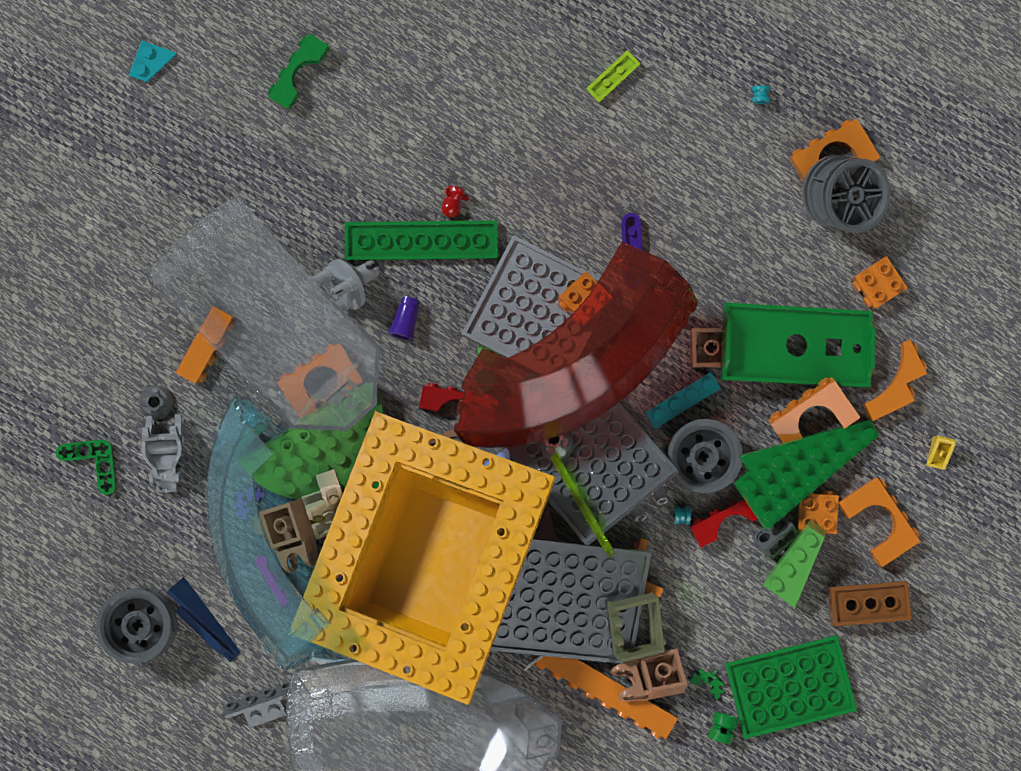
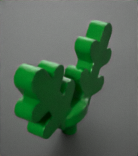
(704, 676)

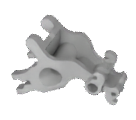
(163, 453)

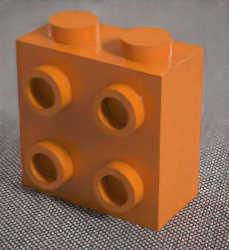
(878, 283)
(576, 293)
(820, 509)

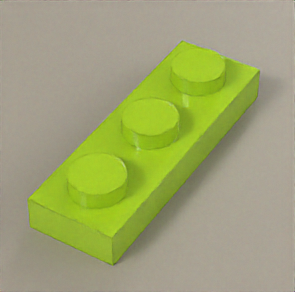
(613, 76)

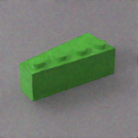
(793, 568)

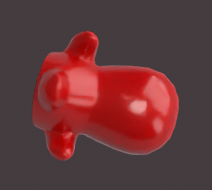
(452, 202)

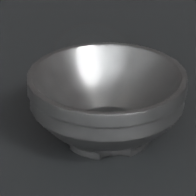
(163, 408)
(562, 448)

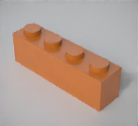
(199, 357)

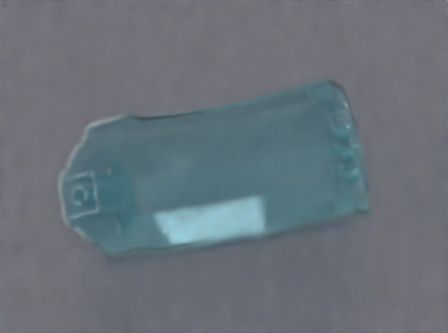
(251, 570)

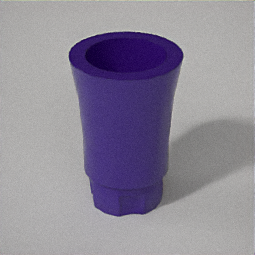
(405, 319)

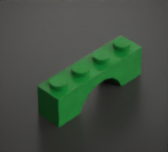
(310, 52)

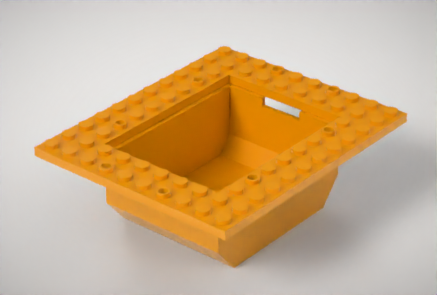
(425, 555)

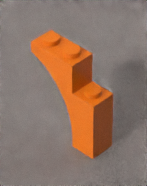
(898, 393)

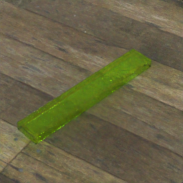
(583, 506)

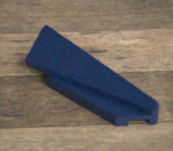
(201, 620)

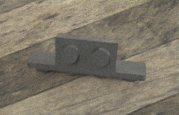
(260, 706)

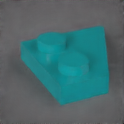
(149, 61)

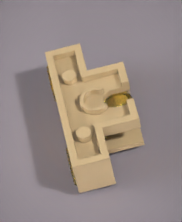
(324, 503)

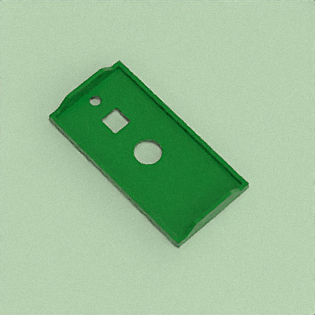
(757, 339)

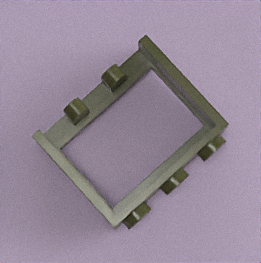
(655, 627)

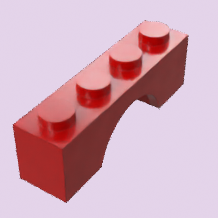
(434, 397)
(706, 530)

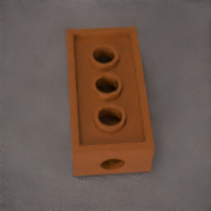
(878, 613)

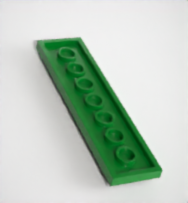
(421, 240)

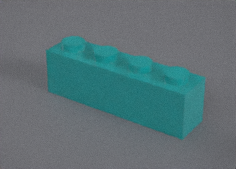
(682, 400)

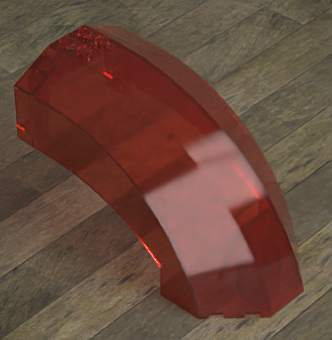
(584, 362)

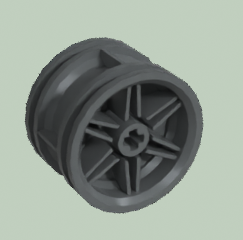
(846, 200)
(728, 451)
(111, 634)

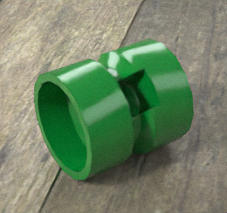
(726, 721)

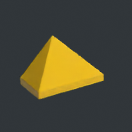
(940, 452)

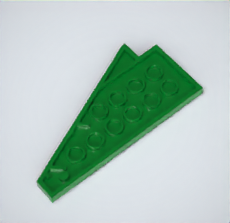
(792, 470)

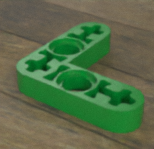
(99, 459)

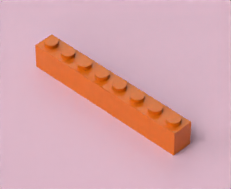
(607, 690)

